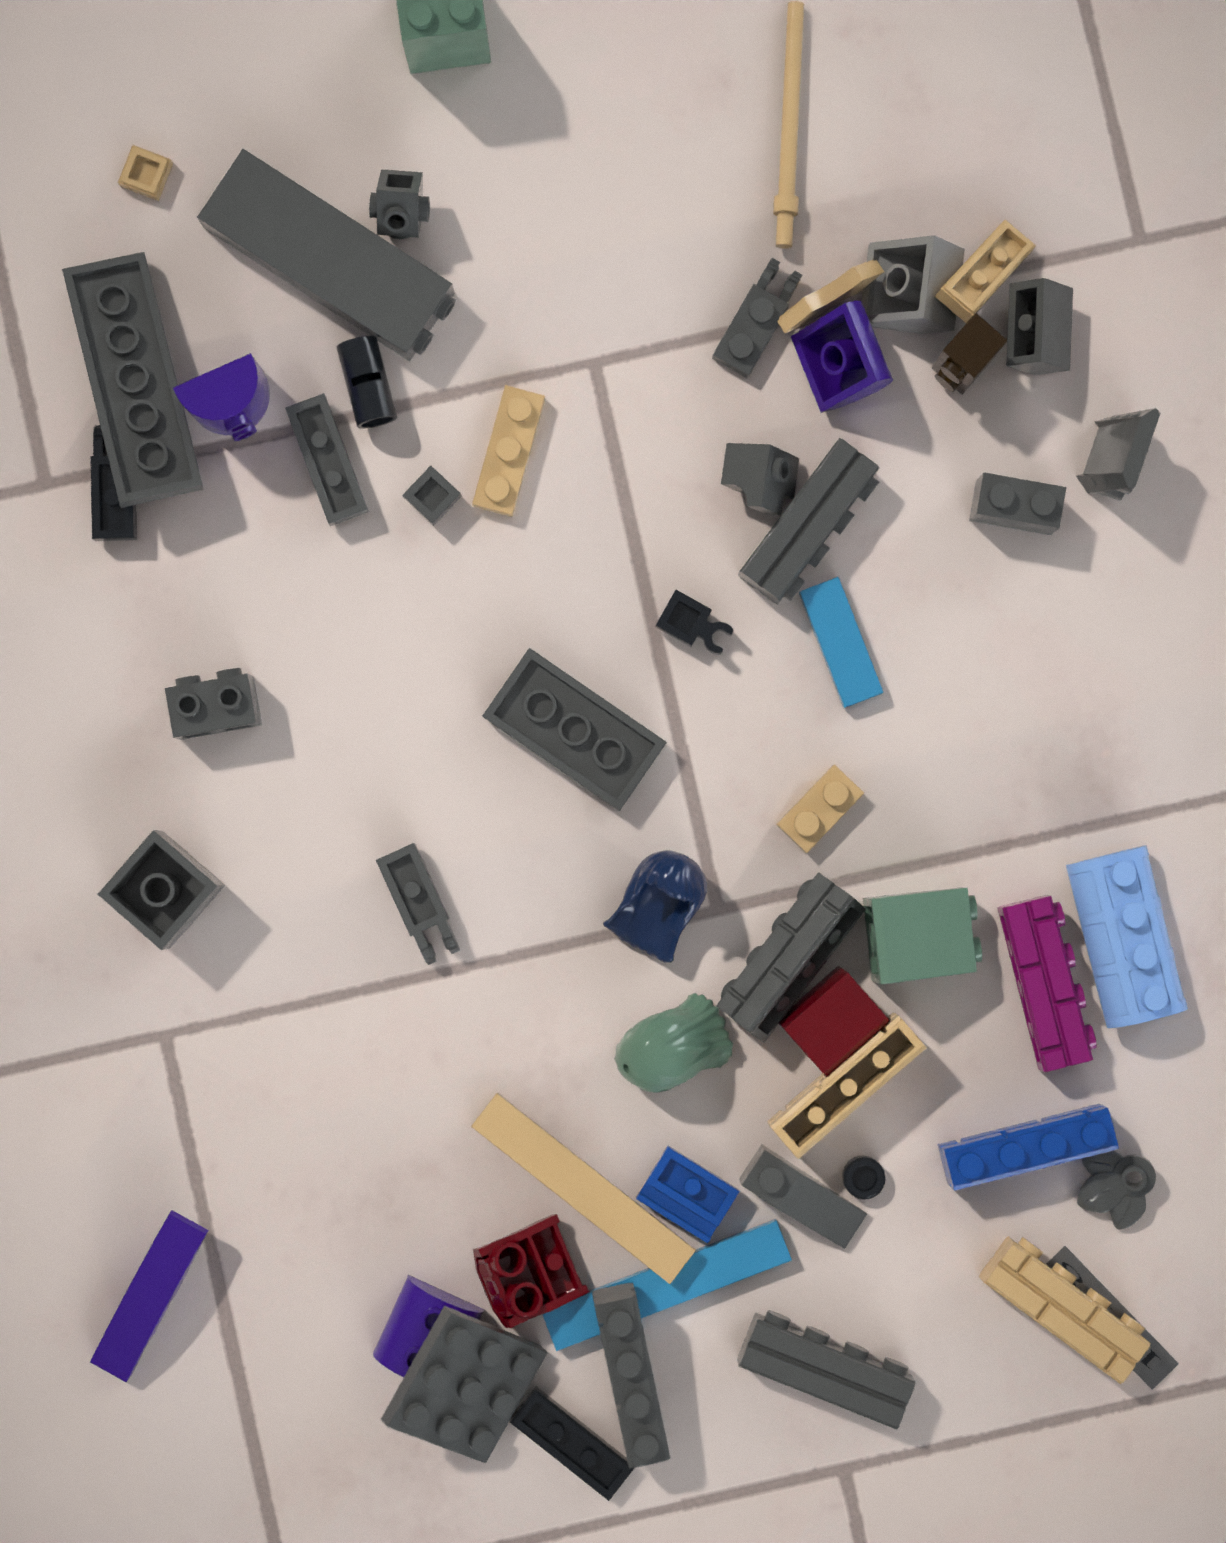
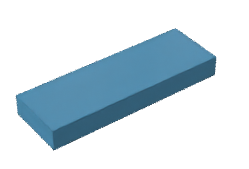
(840, 642)

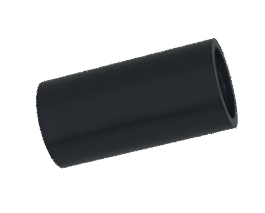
(366, 382)

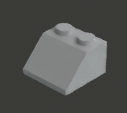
(911, 278)

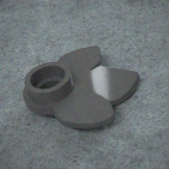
(1112, 1191)

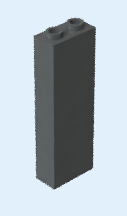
(327, 255)

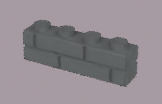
(808, 522)
(790, 956)
(827, 1370)
(631, 1375)

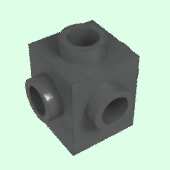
(399, 204)

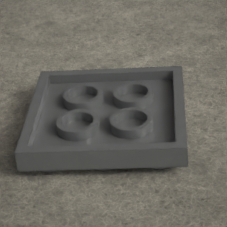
(464, 1385)

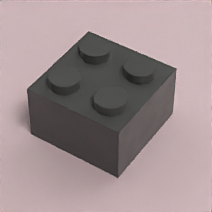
(161, 889)

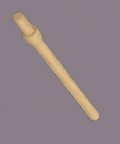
(786, 202)

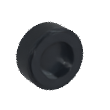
(863, 1177)

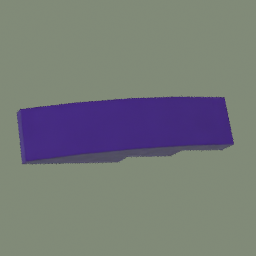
(149, 1296)

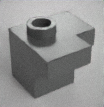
(762, 474)

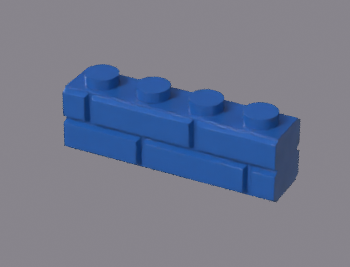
(1028, 1146)

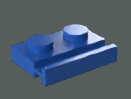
(687, 1194)

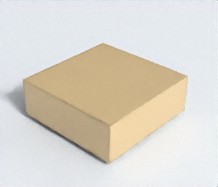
(145, 172)

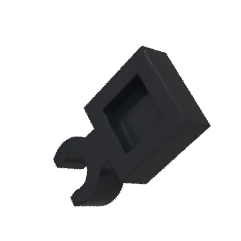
(687, 620)

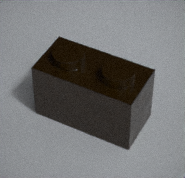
(968, 354)

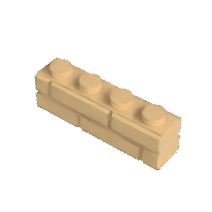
(835, 1097)
(1064, 1309)

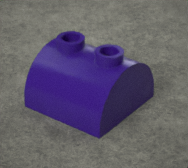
(842, 357)
(228, 397)
(412, 1321)

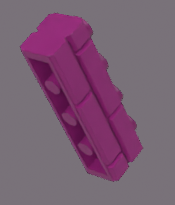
(1046, 983)

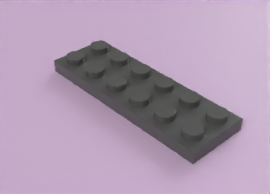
(132, 379)

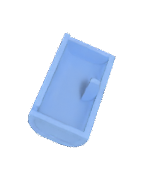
(1126, 937)

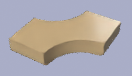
(830, 295)

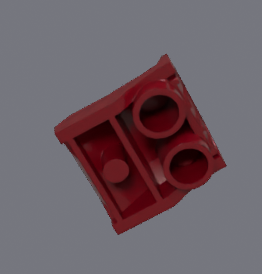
(528, 1272)

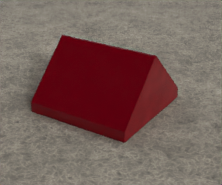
(833, 1020)

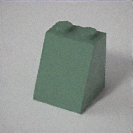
(443, 34)
(921, 935)

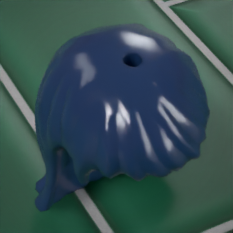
(659, 903)

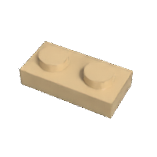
(820, 808)

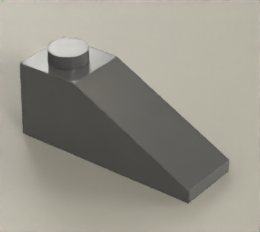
(801, 1196)

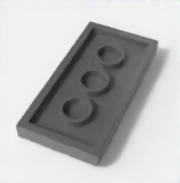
(574, 729)

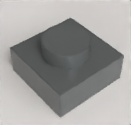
(432, 495)

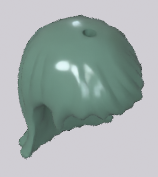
(674, 1045)

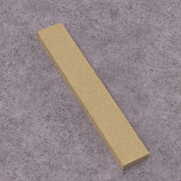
(583, 1188)

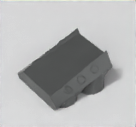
(1119, 453)

